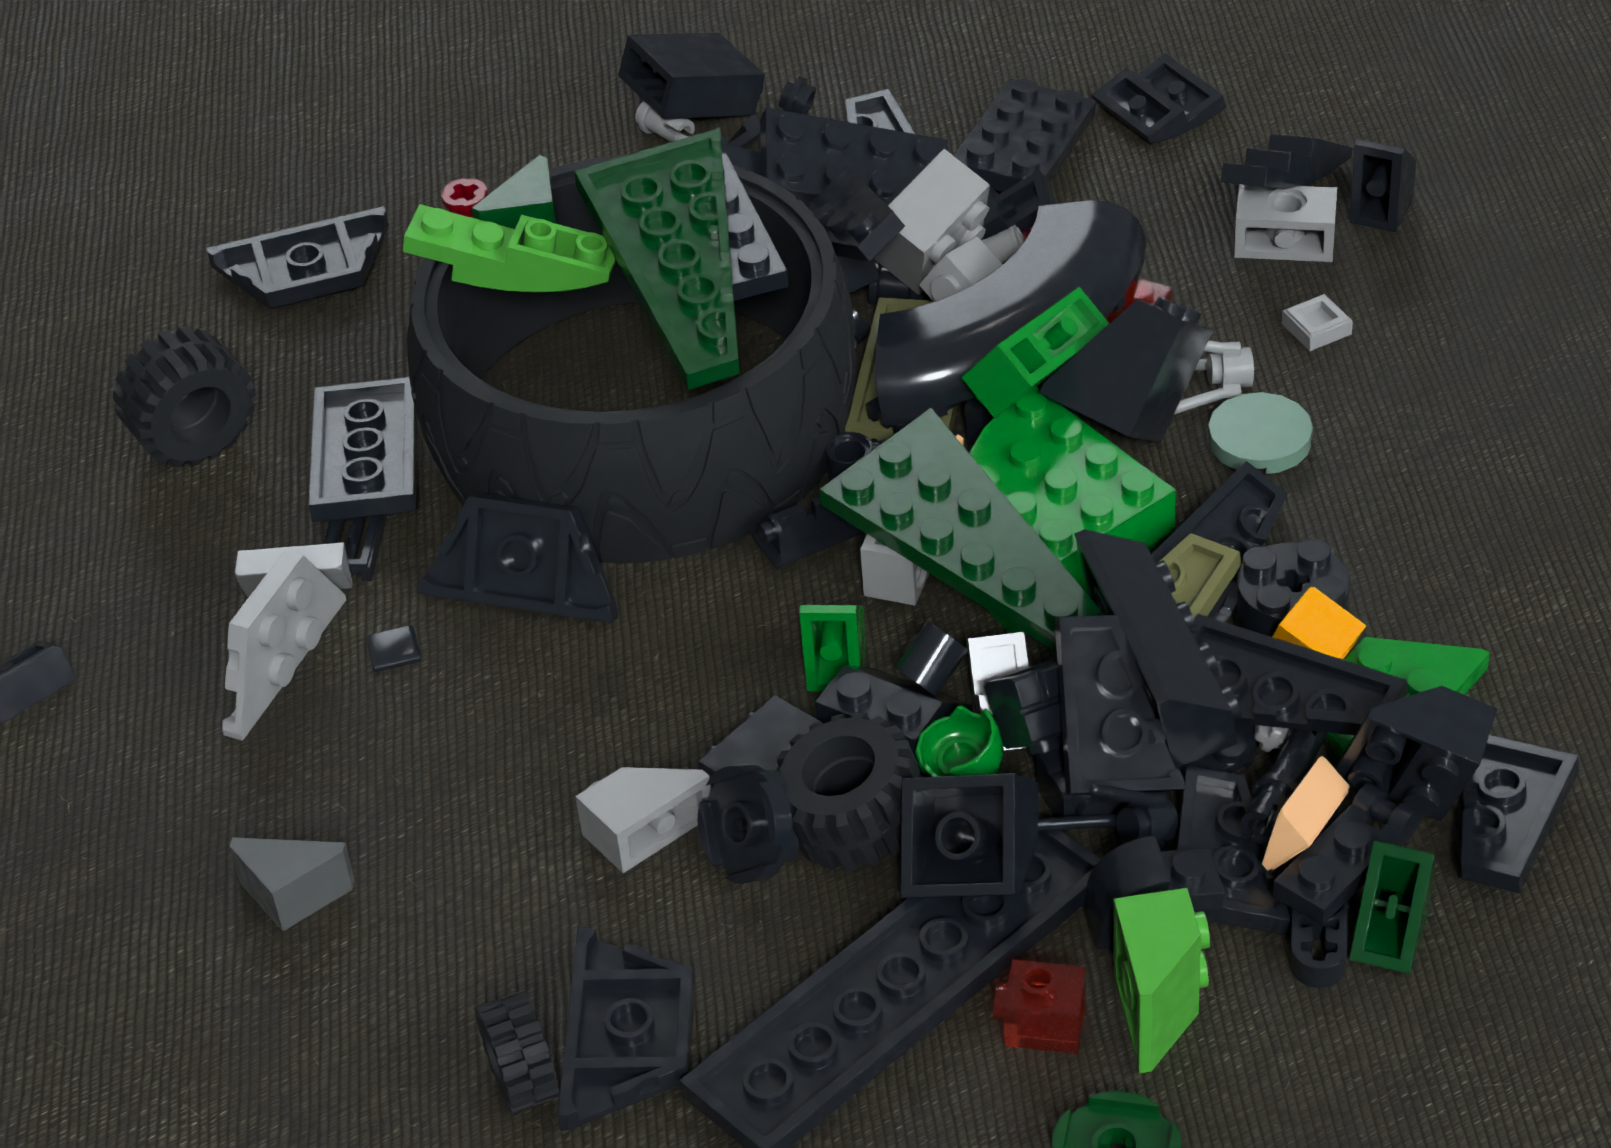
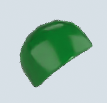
(960, 745)

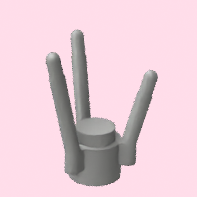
(1229, 368)

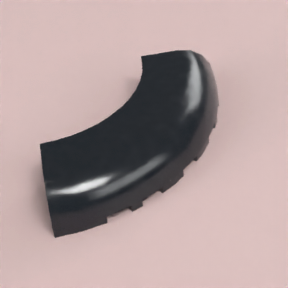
(933, 345)

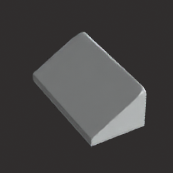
(328, 558)

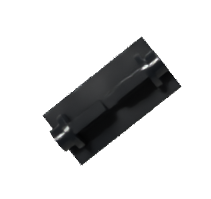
(799, 533)

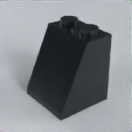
(1134, 369)

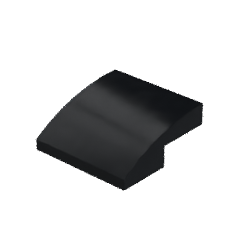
(1160, 100)

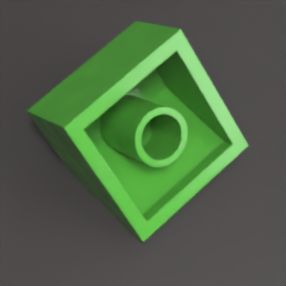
(1158, 969)

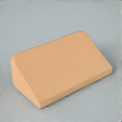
(1305, 813)

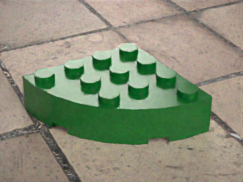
(1070, 481)

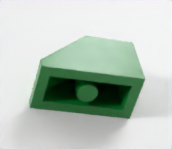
(830, 640)

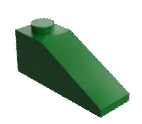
(1034, 352)

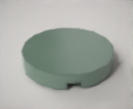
(1260, 430)

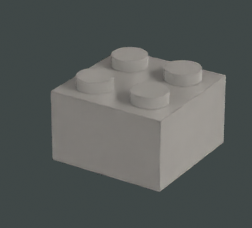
(939, 214)

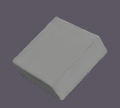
(1317, 322)

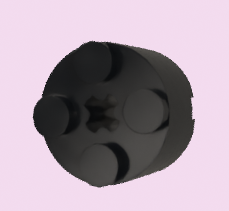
(1279, 575)

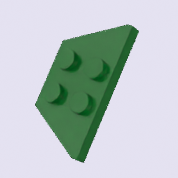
(1422, 667)

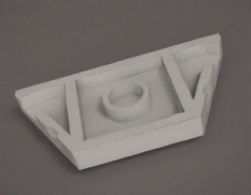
(274, 635)

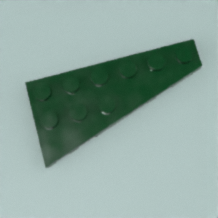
(671, 238)

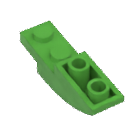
(522, 259)

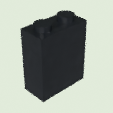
(691, 75)

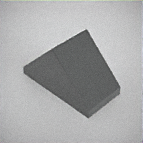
(292, 875)

